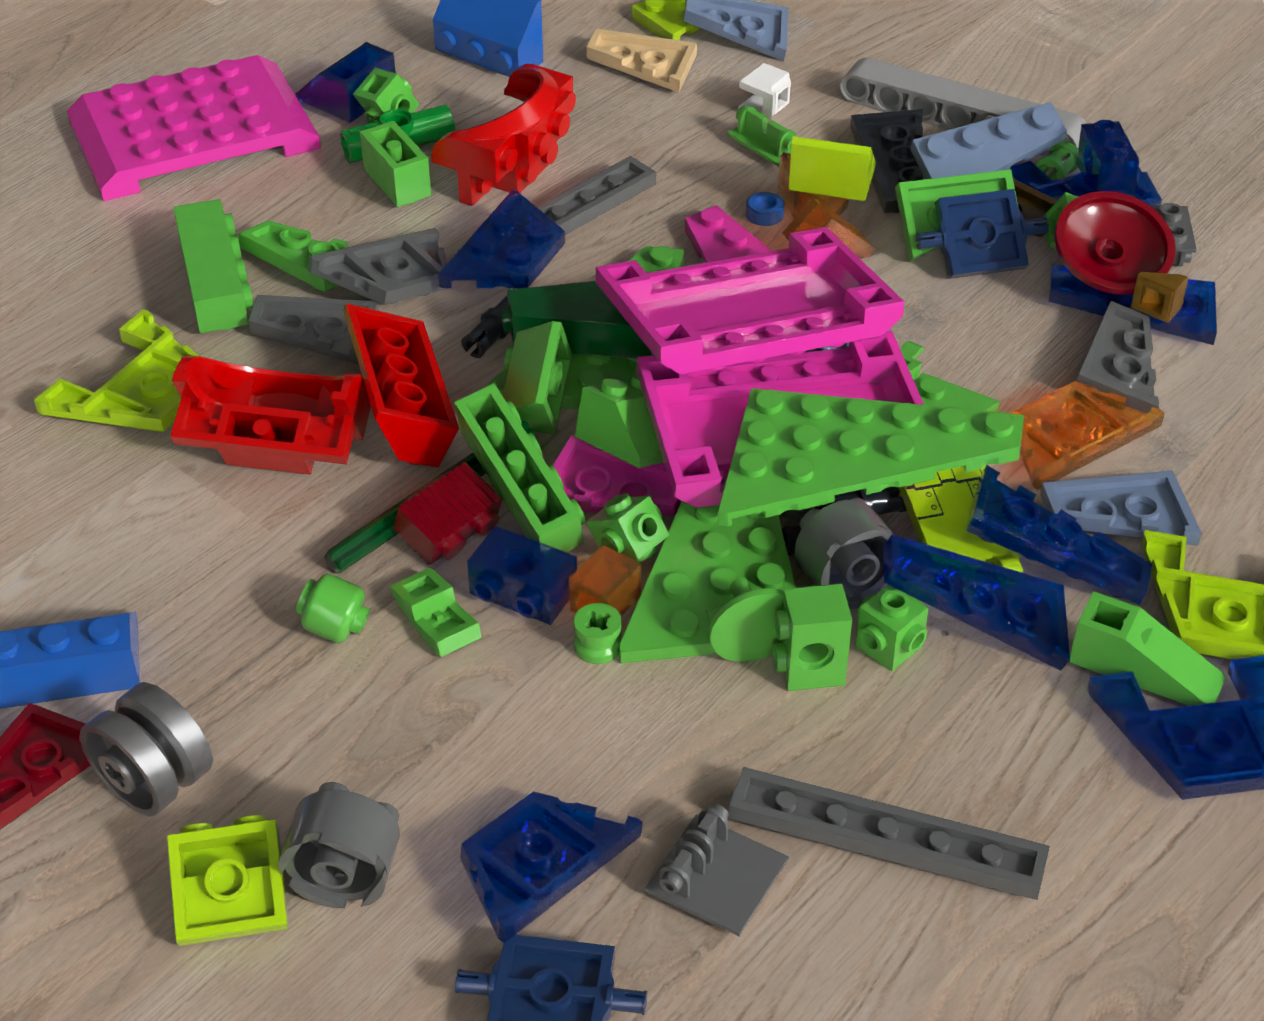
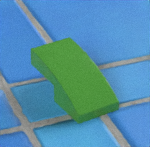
(433, 612)

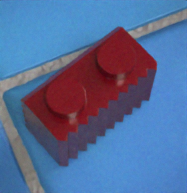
(448, 514)

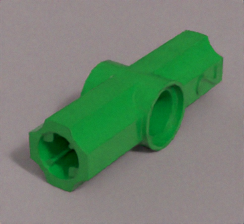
(420, 126)

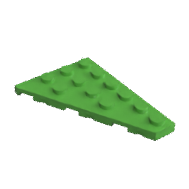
(810, 447)

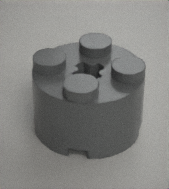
(844, 548)
(340, 847)

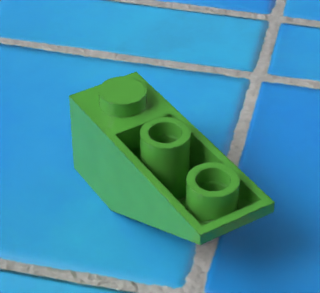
(1125, 638)

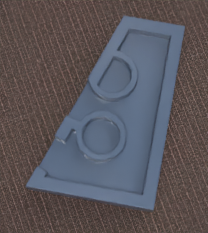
(743, 21)
(1125, 504)

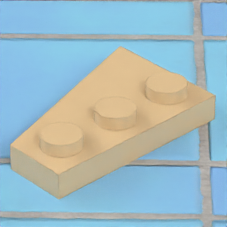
(645, 57)

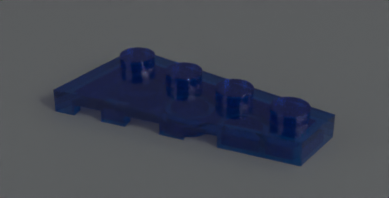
(1193, 321)
(1055, 540)
(989, 597)

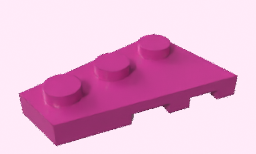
(719, 236)
(597, 477)

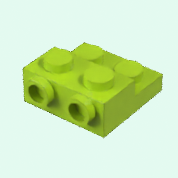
(227, 880)

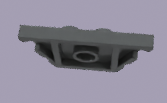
(386, 268)

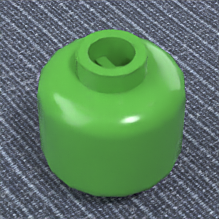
(332, 608)

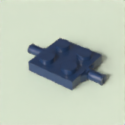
(981, 233)
(551, 982)

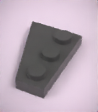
(306, 323)

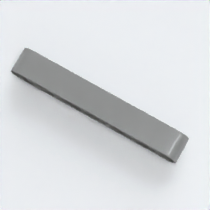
(943, 101)

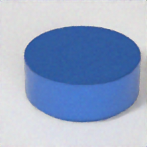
(764, 209)

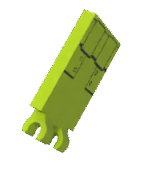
(941, 514)

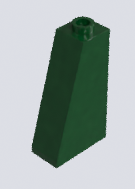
(586, 315)

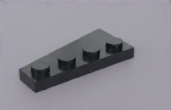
(890, 140)

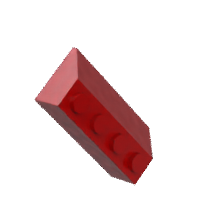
(403, 384)

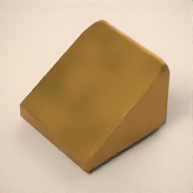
(1159, 294)

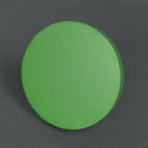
(745, 625)

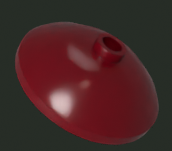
(1111, 239)

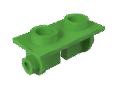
(761, 137)

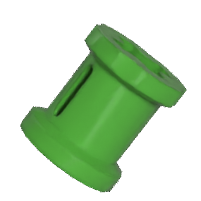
(1054, 159)

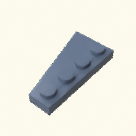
(989, 143)

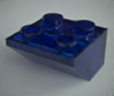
(334, 87)

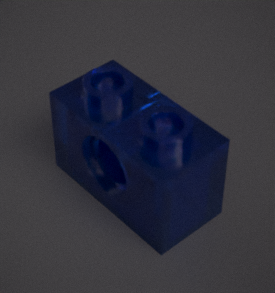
(1107, 158)
(521, 575)

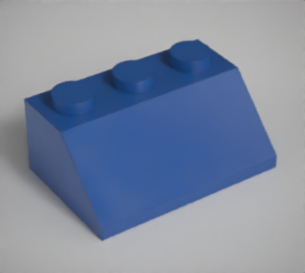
(490, 32)
(69, 659)

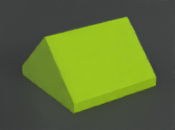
(830, 168)

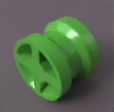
(597, 633)

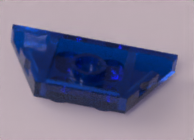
(507, 247)
(539, 856)

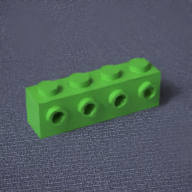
(213, 266)
(518, 470)

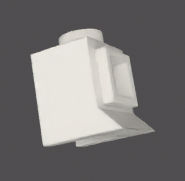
(770, 90)

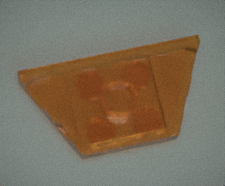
(1076, 429)

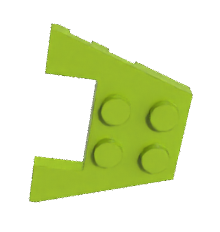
(138, 394)
(1205, 610)

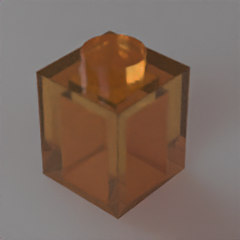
(606, 579)

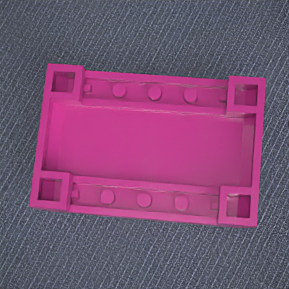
(188, 122)
(753, 303)
(702, 411)

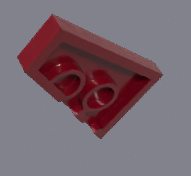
(37, 758)

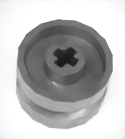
(146, 748)

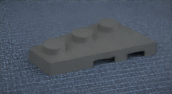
(1121, 358)

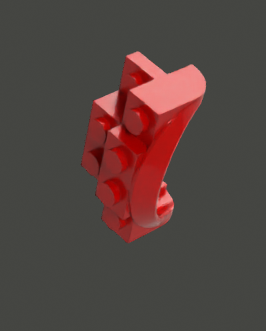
(515, 146)
(268, 415)

